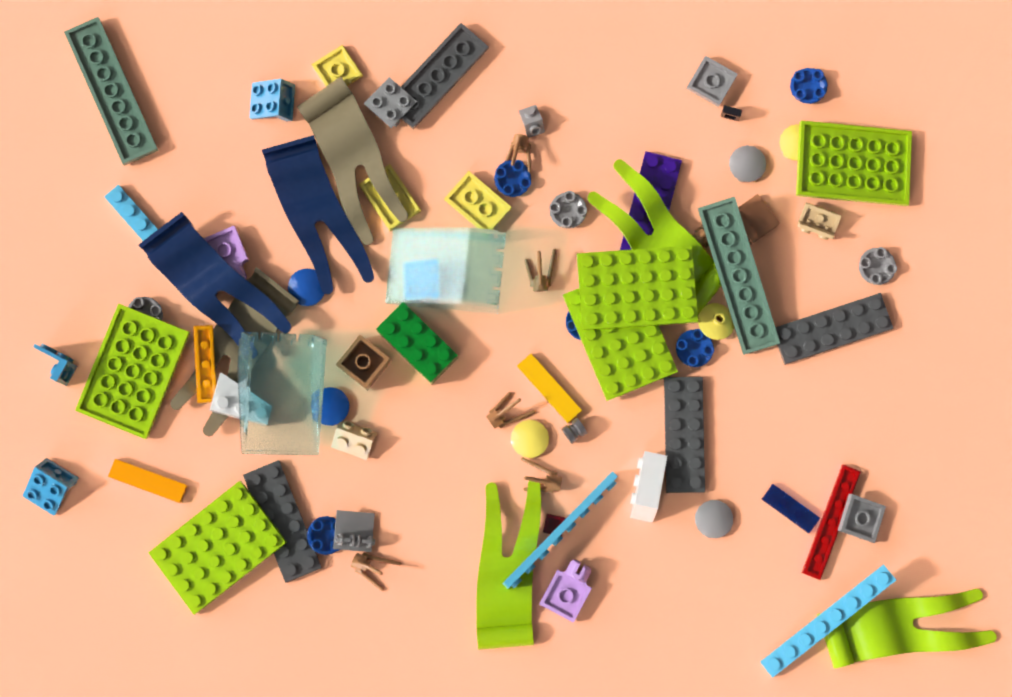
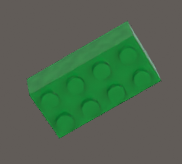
(417, 343)

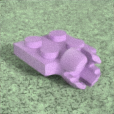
(230, 248)
(567, 591)

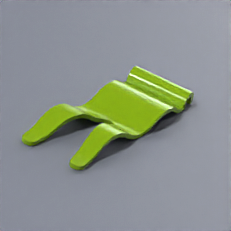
(666, 230)
(505, 613)
(888, 629)

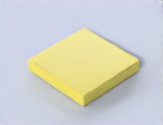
(337, 64)

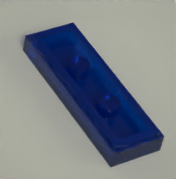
(790, 508)

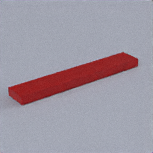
(829, 523)

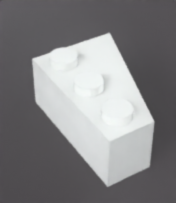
(226, 397)
(648, 486)

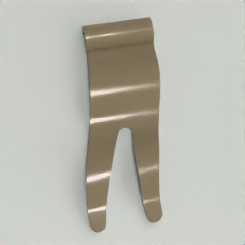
(345, 145)
(224, 345)

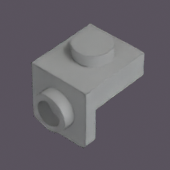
(532, 121)

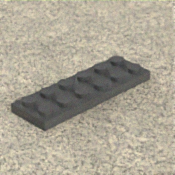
(442, 72)
(833, 328)
(684, 435)
(276, 498)

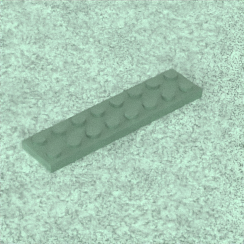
(111, 91)
(738, 275)

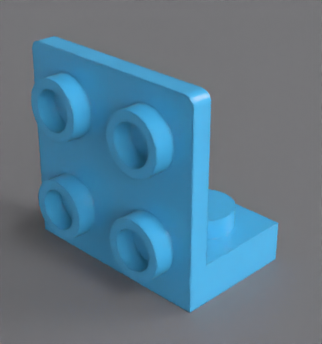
(272, 99)
(64, 369)
(49, 485)

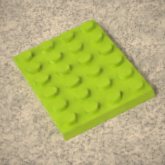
(854, 163)
(637, 288)
(622, 356)
(132, 371)
(217, 547)

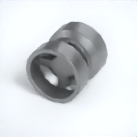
(574, 430)

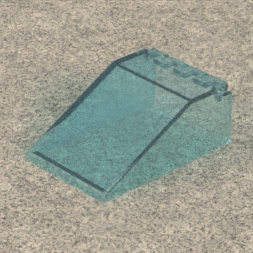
(446, 268)
(280, 393)

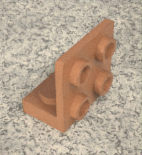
(757, 218)

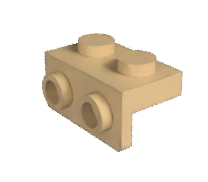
(818, 221)
(353, 439)

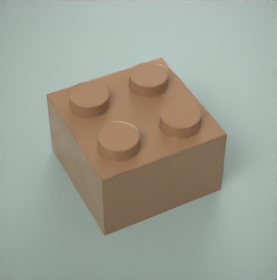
(363, 362)

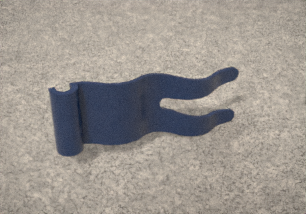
(309, 198)
(202, 273)

